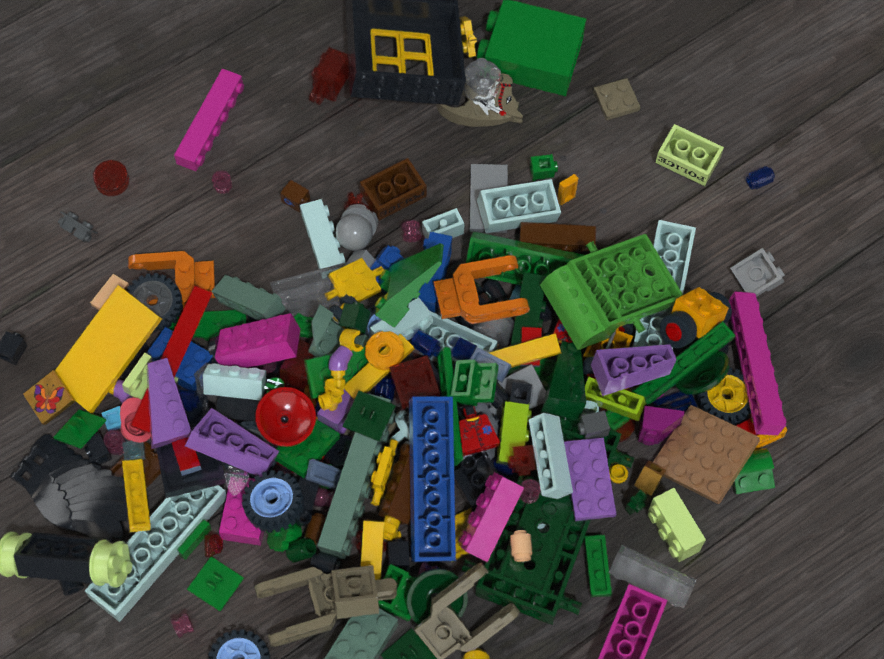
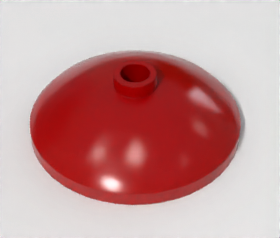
(290, 404)

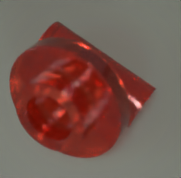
(213, 545)

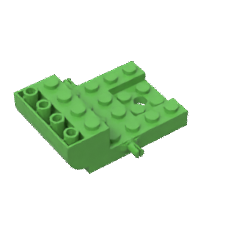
(610, 290)

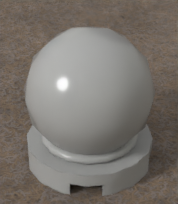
(356, 227)

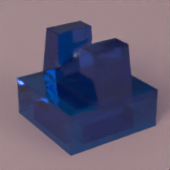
(463, 349)

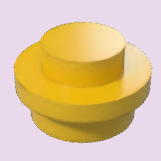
(618, 473)

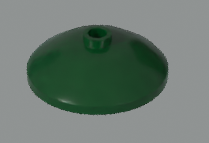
(706, 375)
(421, 589)

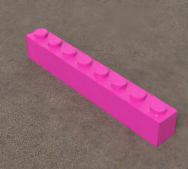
(756, 364)

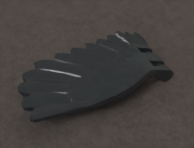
(73, 491)

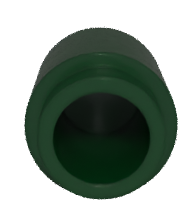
(301, 550)

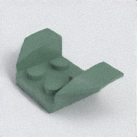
(327, 334)

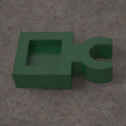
(636, 503)

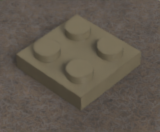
(616, 99)

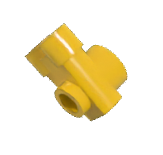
(331, 397)
(391, 529)

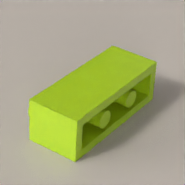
(620, 402)
(512, 429)

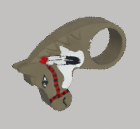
(491, 113)

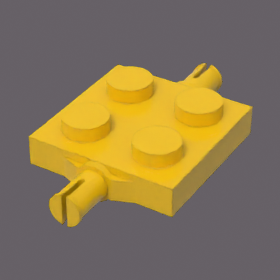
(468, 38)
(355, 281)
(380, 477)

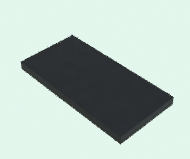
(212, 469)

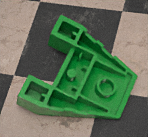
(404, 282)

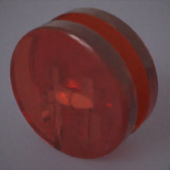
(111, 178)

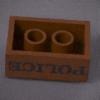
(393, 189)

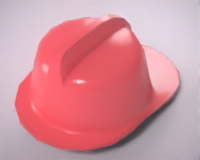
(127, 412)

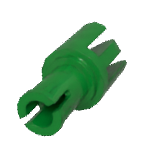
(273, 383)

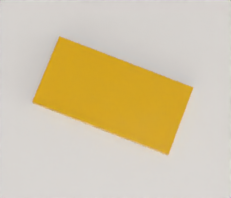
(106, 348)

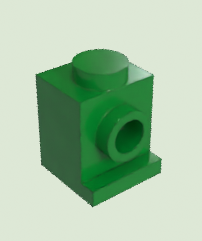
(543, 167)

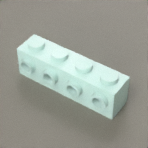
(320, 234)
(550, 456)

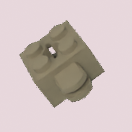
(360, 582)

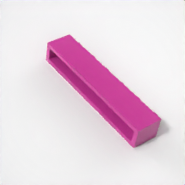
(209, 120)

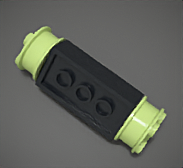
(64, 558)

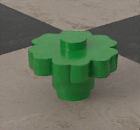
(280, 540)

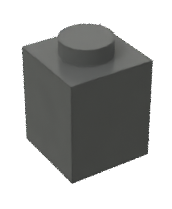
(594, 425)

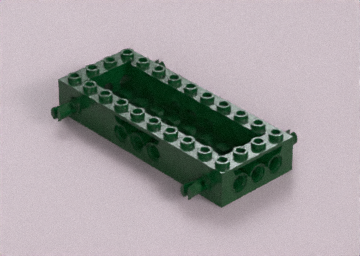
(554, 553)

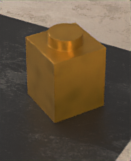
(650, 477)

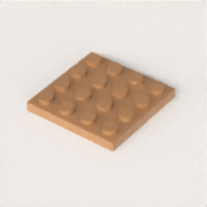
(706, 454)

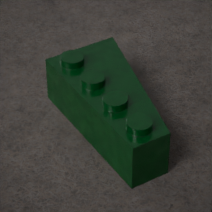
(566, 384)

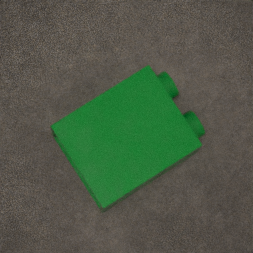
(534, 45)

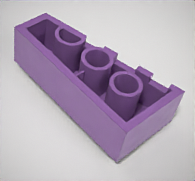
(631, 366)
(166, 409)
(336, 418)
(231, 444)

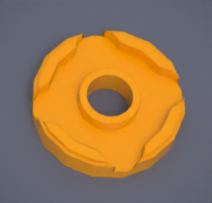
(390, 359)

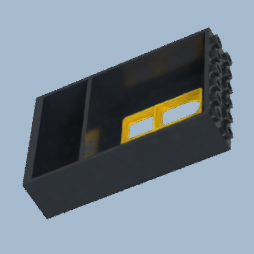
(429, 20)

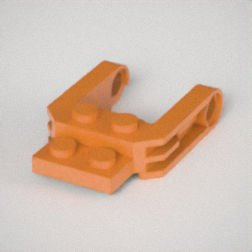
(186, 270)
(460, 298)

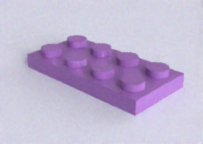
(590, 479)

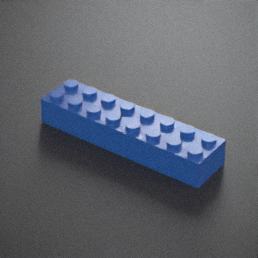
(432, 479)

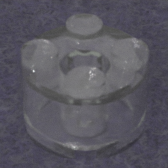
(482, 80)
(499, 330)

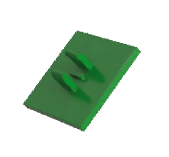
(79, 429)
(215, 584)

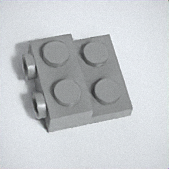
(758, 273)

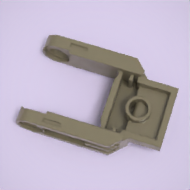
(322, 596)
(446, 631)

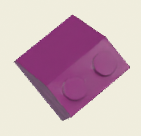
(658, 424)

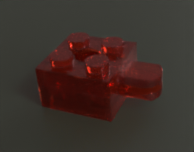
(329, 76)
(293, 369)
(414, 380)

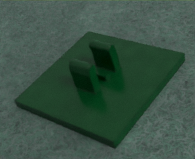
(369, 416)
(408, 647)

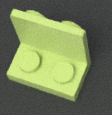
(136, 382)

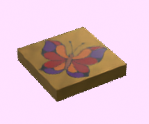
(49, 397)

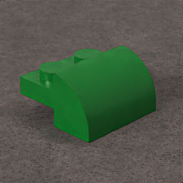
(474, 382)
(756, 473)
(397, 605)

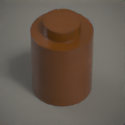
(315, 527)

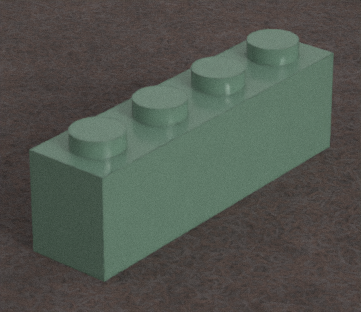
(247, 298)

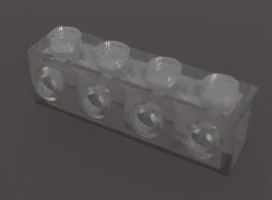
(652, 576)

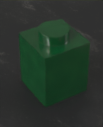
(354, 317)

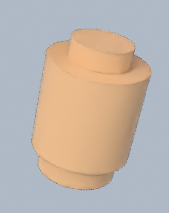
(521, 546)

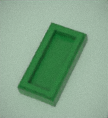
(194, 539)

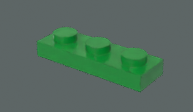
(597, 566)

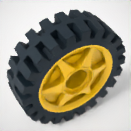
(730, 410)

